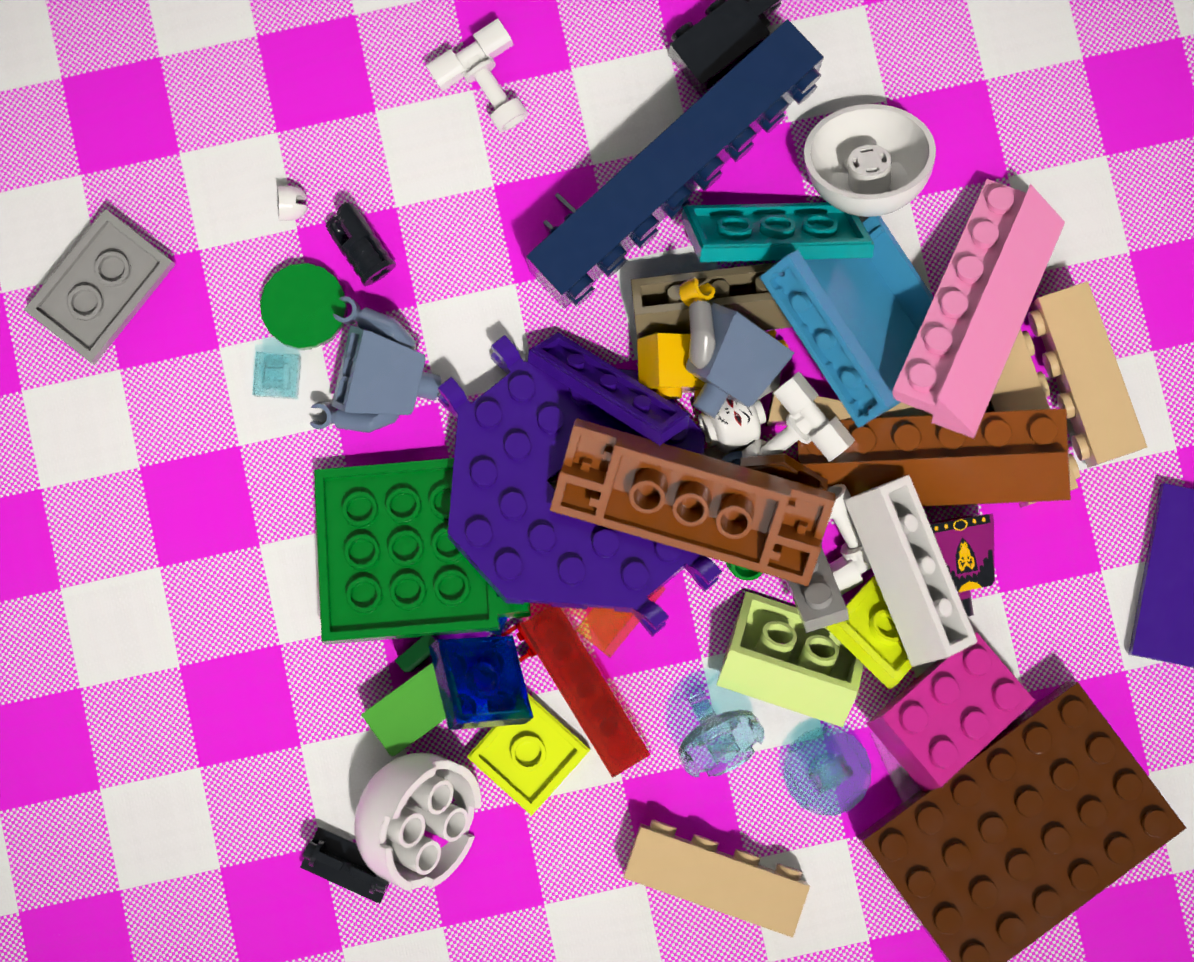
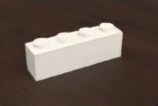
(911, 571)

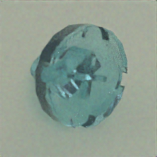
(720, 740)

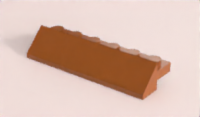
(1008, 461)
(692, 502)

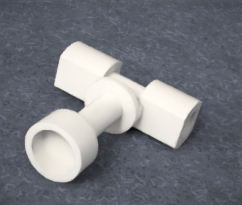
(474, 65)
(804, 424)
(854, 562)

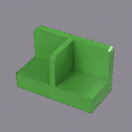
(407, 712)

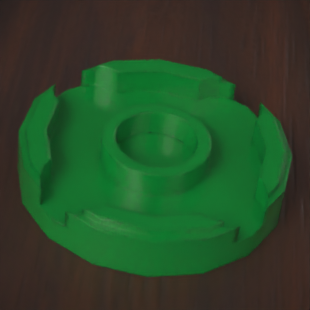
(301, 305)

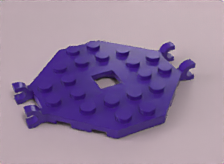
(502, 501)

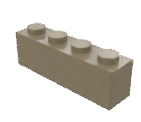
(737, 288)

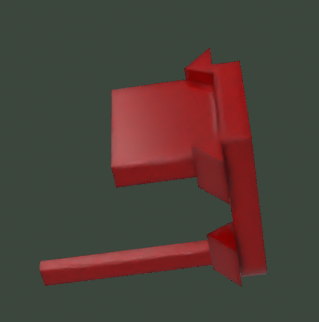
(521, 635)

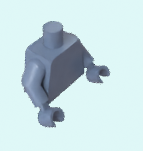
(377, 374)

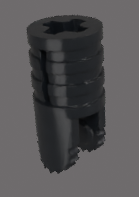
(359, 244)

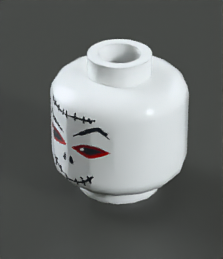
(733, 425)

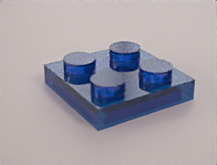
(480, 682)

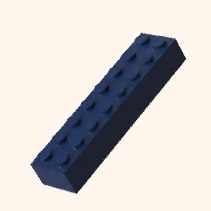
(676, 165)

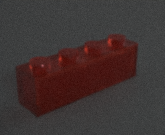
(586, 689)

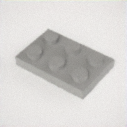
(99, 287)

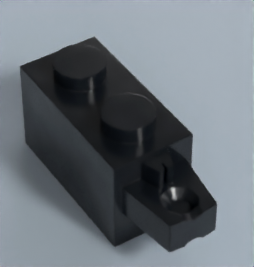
(720, 39)

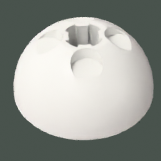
(869, 159)

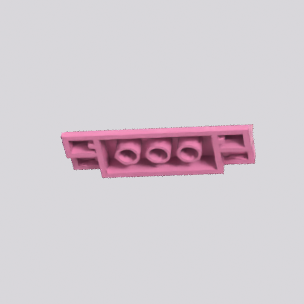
(979, 307)

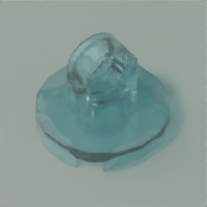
(827, 771)

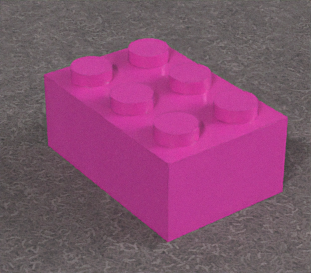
(950, 714)

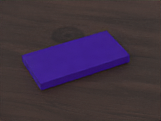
(1166, 598)

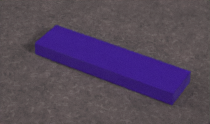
(609, 388)

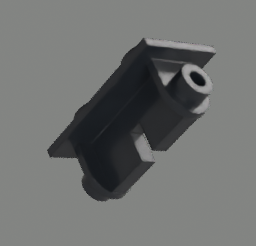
(342, 864)

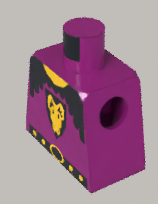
(968, 553)

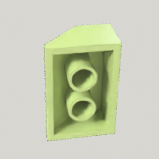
(787, 667)

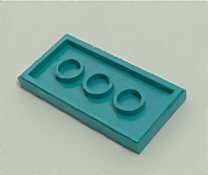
(774, 231)

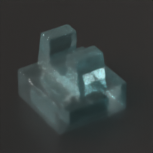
(276, 375)

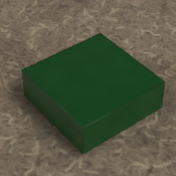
(416, 654)

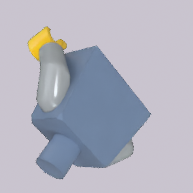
(729, 352)

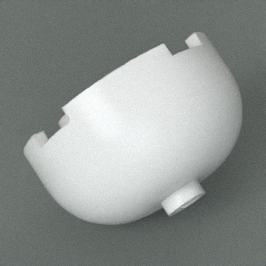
(404, 802)

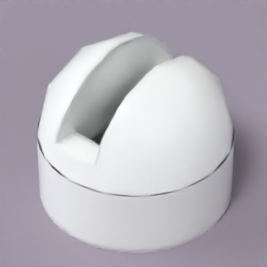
(287, 204)

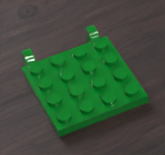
(391, 560)

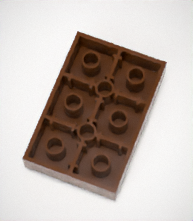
(1022, 831)

